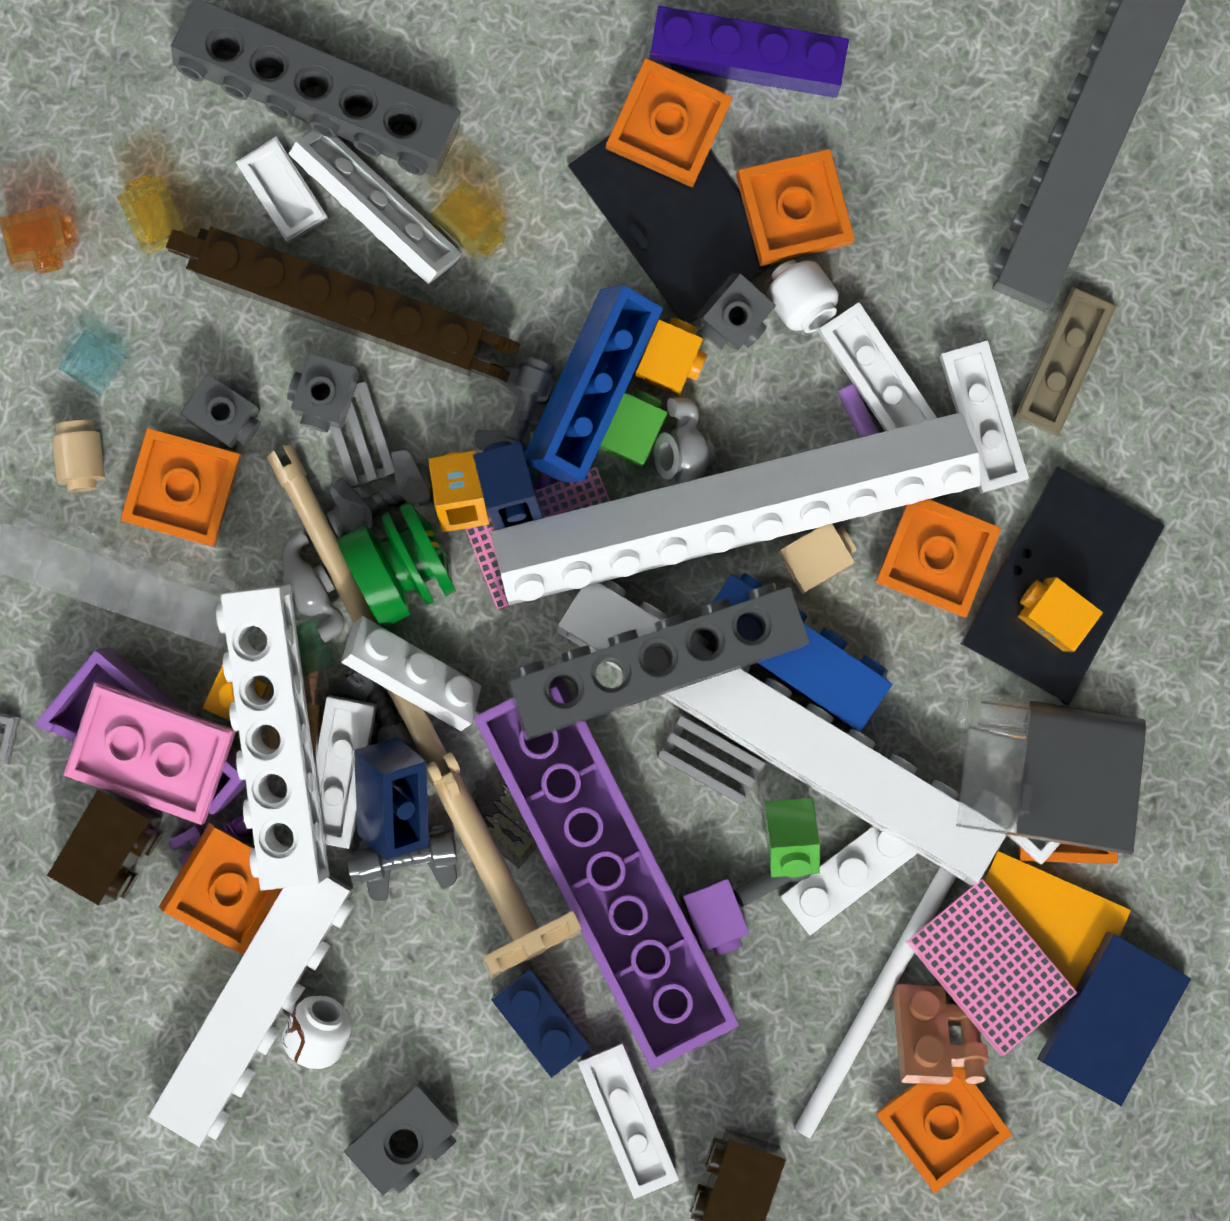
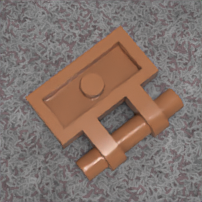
(924, 1037)

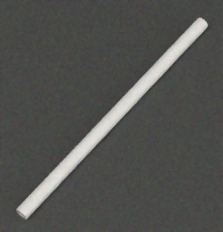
(873, 1006)

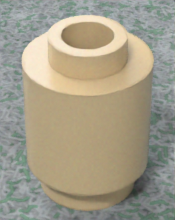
(78, 455)

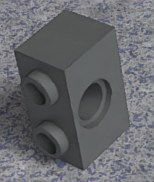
(374, 1149)

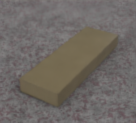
(1065, 360)

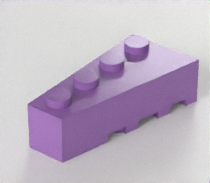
(110, 668)

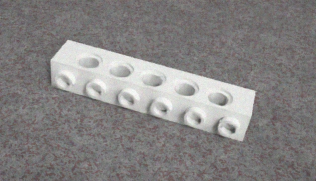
(287, 711)

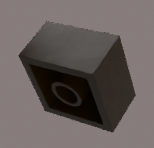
(106, 848)
(740, 1179)

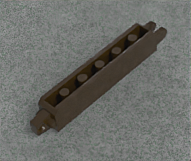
(341, 301)

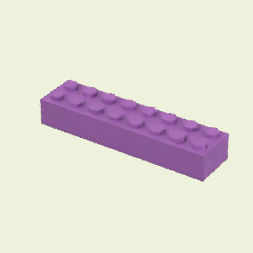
(610, 882)

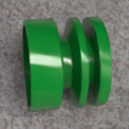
(396, 564)

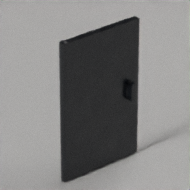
(691, 232)
(1088, 545)

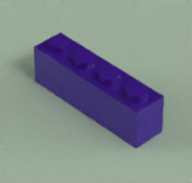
(749, 51)

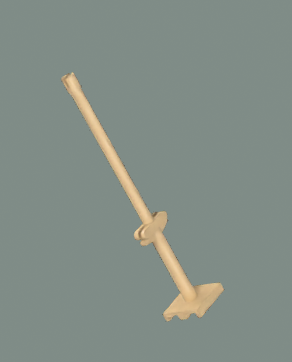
(442, 768)

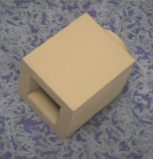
(818, 556)

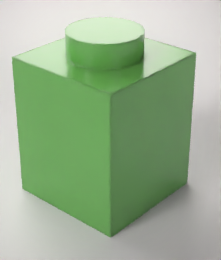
(634, 428)
(792, 837)

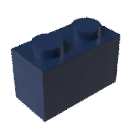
(507, 484)
(391, 798)
(541, 1022)

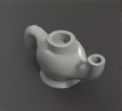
(684, 451)
(310, 589)

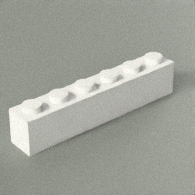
(249, 1007)

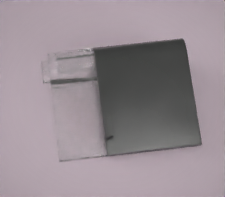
(1050, 772)

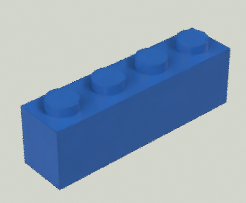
(592, 384)
(819, 670)

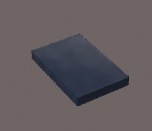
(1114, 1018)

